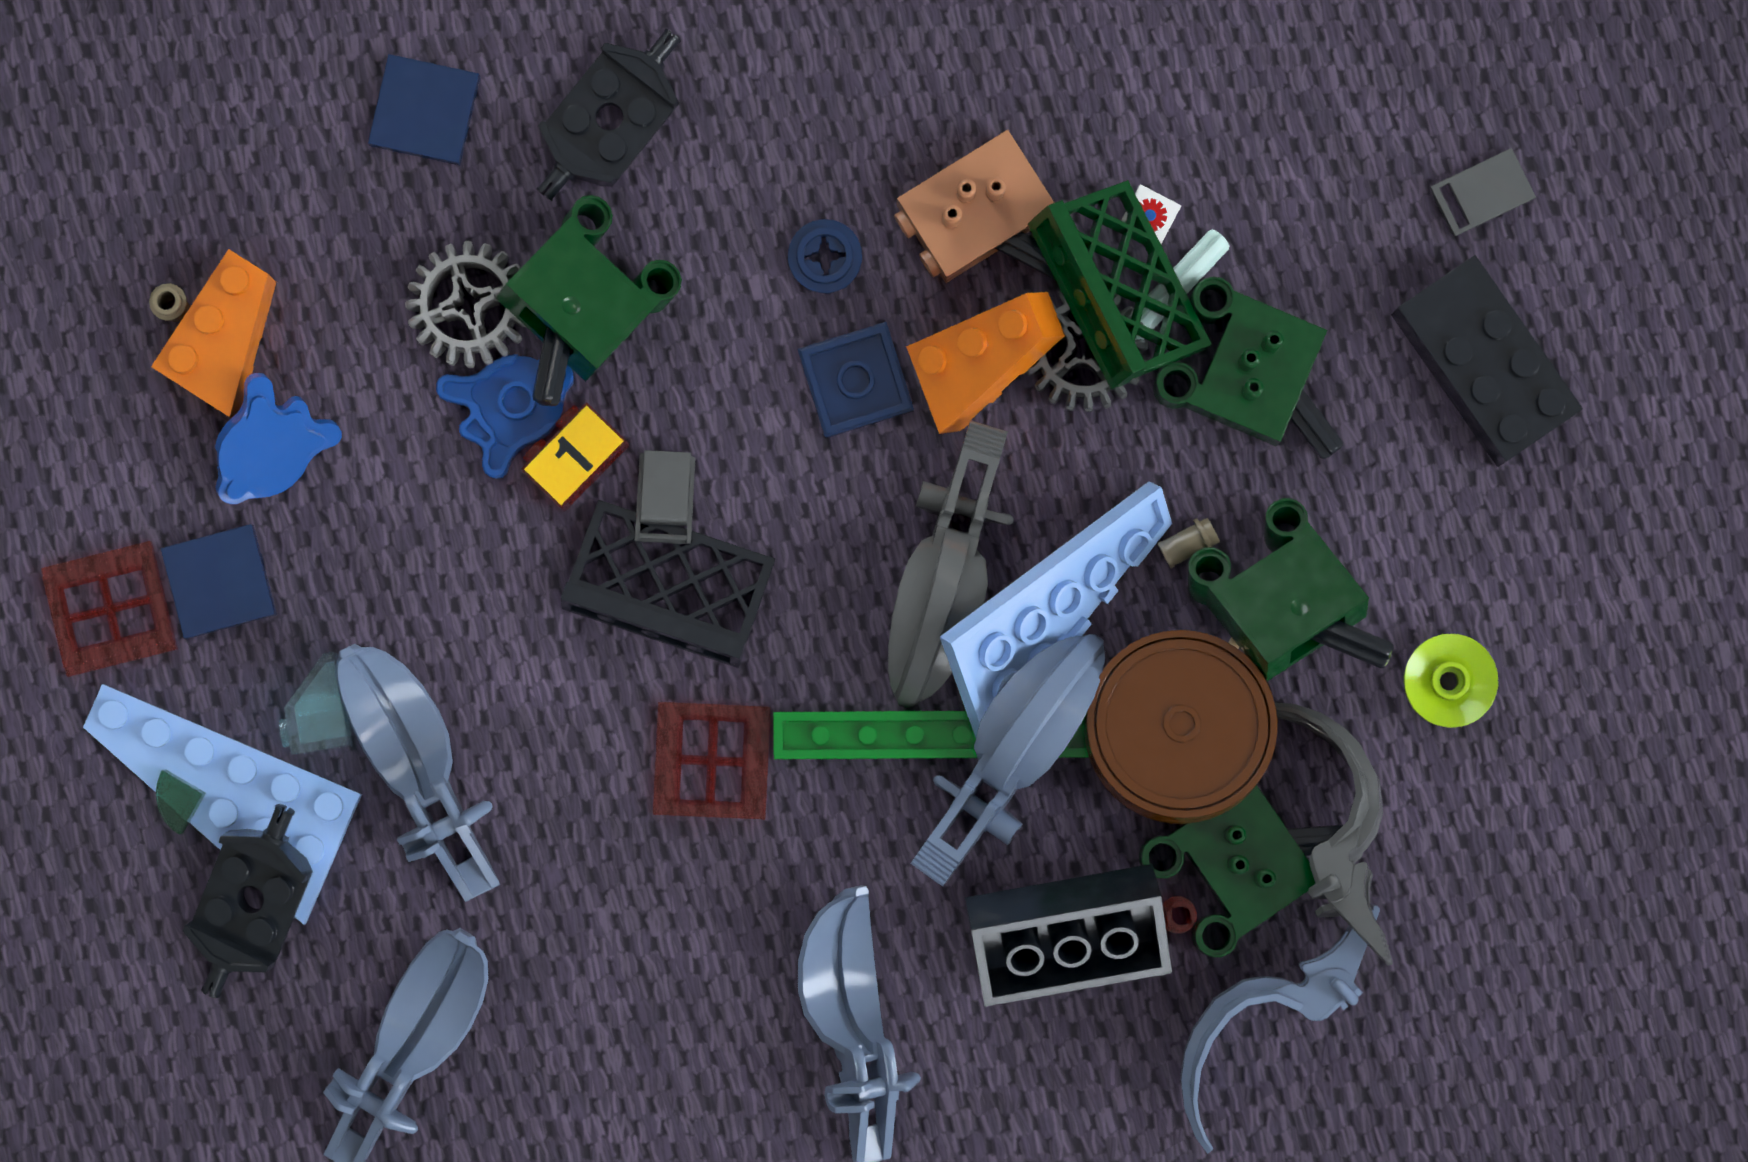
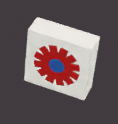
(1158, 210)

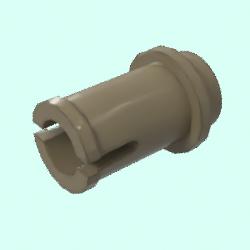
(162, 296)
(1188, 541)

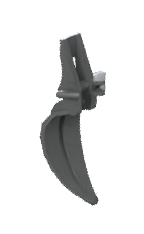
(944, 574)
(1333, 861)

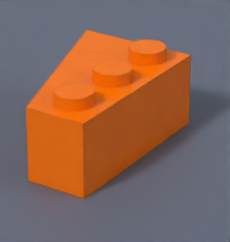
(220, 334)
(981, 356)

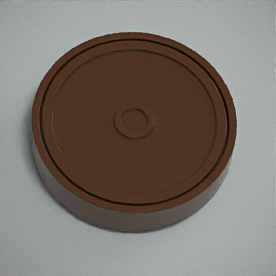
(1181, 726)

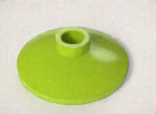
(1474, 674)

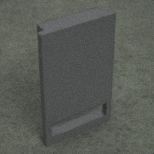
(1485, 191)
(665, 494)

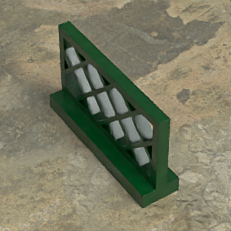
(1092, 293)

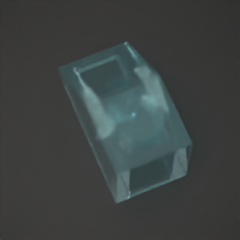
(316, 713)

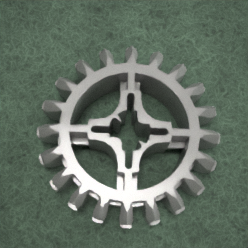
(448, 309)

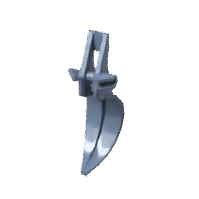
(1017, 744)
(413, 756)
(1324, 989)
(844, 1009)
(417, 1033)

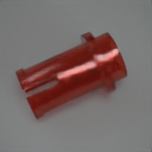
(1191, 914)

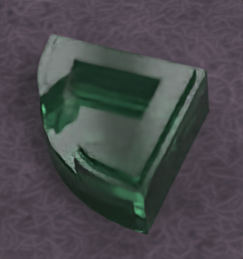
(177, 800)

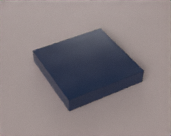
(424, 109)
(855, 380)
(218, 581)

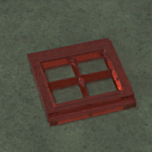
(119, 649)
(670, 757)

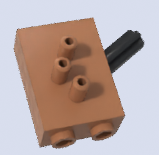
(976, 210)

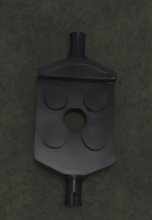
(620, 79)
(224, 925)

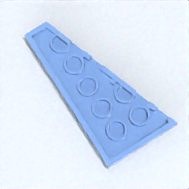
(1051, 599)
(237, 779)

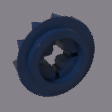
(840, 241)

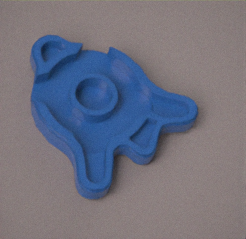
(502, 409)
(268, 444)

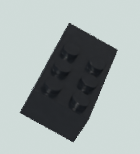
(1486, 361)
(1069, 935)

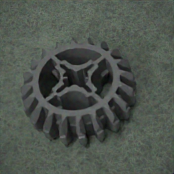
(1067, 364)

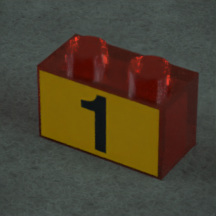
(574, 455)

